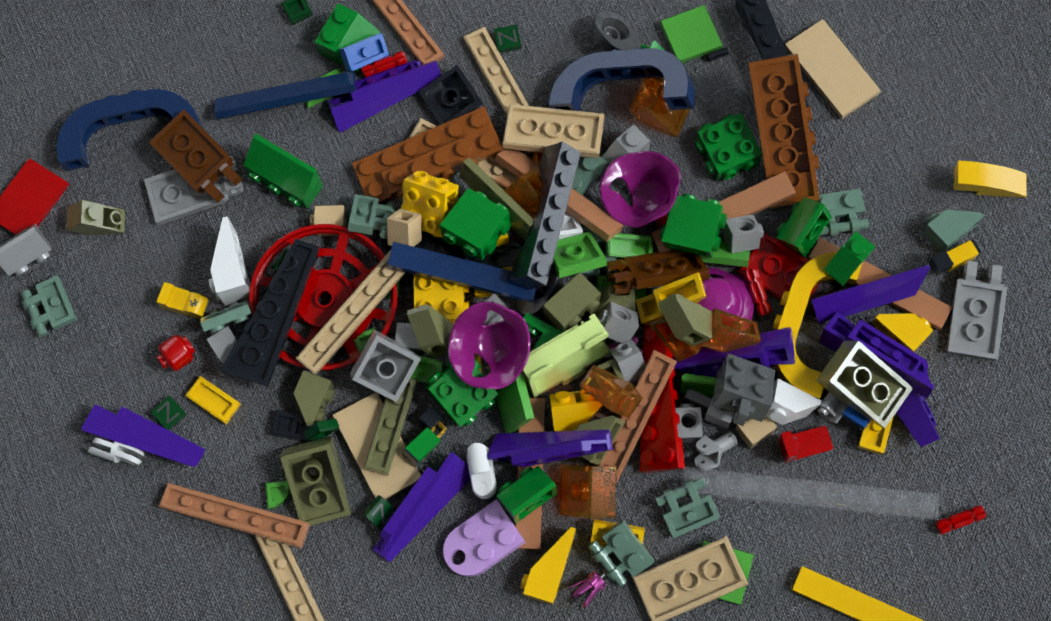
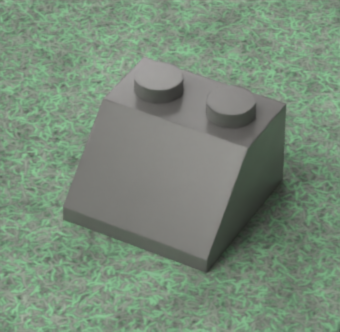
(23, 249)
(384, 366)

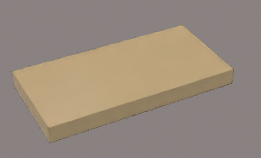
(832, 69)
(538, 127)
(358, 428)
(690, 580)

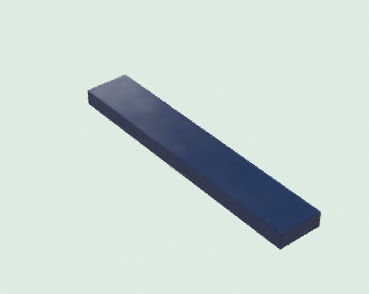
(285, 95)
(456, 271)

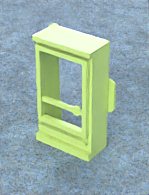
(565, 356)

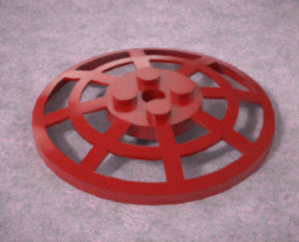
(326, 281)

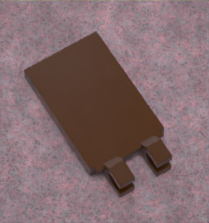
(195, 155)
(654, 270)

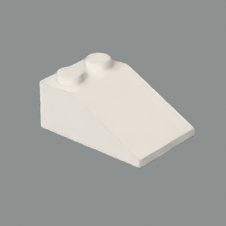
(228, 268)

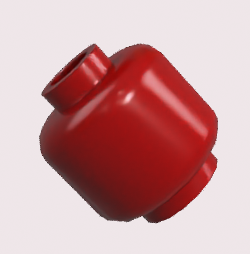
(175, 353)

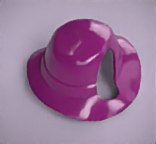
(651, 183)
(727, 294)
(500, 344)

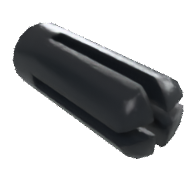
(717, 54)

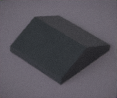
(450, 96)

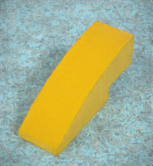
(989, 179)
(689, 287)

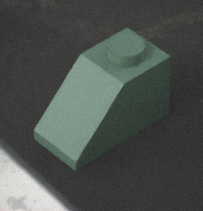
(950, 227)

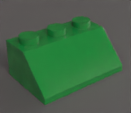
(282, 172)

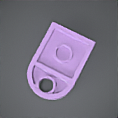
(483, 539)

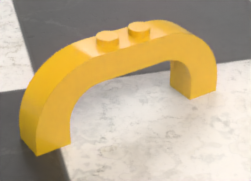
(792, 315)

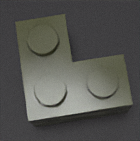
(571, 303)

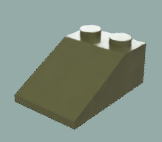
(864, 383)
(316, 481)

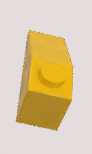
(547, 573)

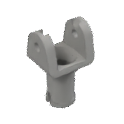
(712, 450)

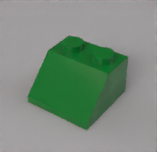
(342, 30)
(804, 226)
(527, 493)

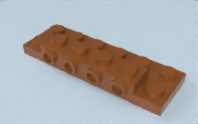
(784, 124)
(434, 151)

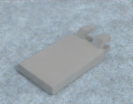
(174, 198)
(977, 314)

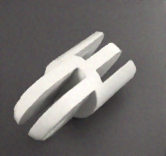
(116, 451)
(481, 471)

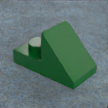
(849, 258)
(540, 328)

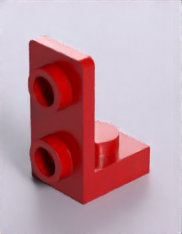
(804, 443)

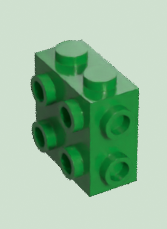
(728, 147)
(475, 224)
(694, 226)
(457, 397)

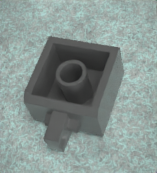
(744, 389)

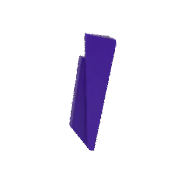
(381, 92)
(870, 294)
(774, 348)
(899, 358)
(918, 419)
(142, 434)
(546, 447)
(421, 505)

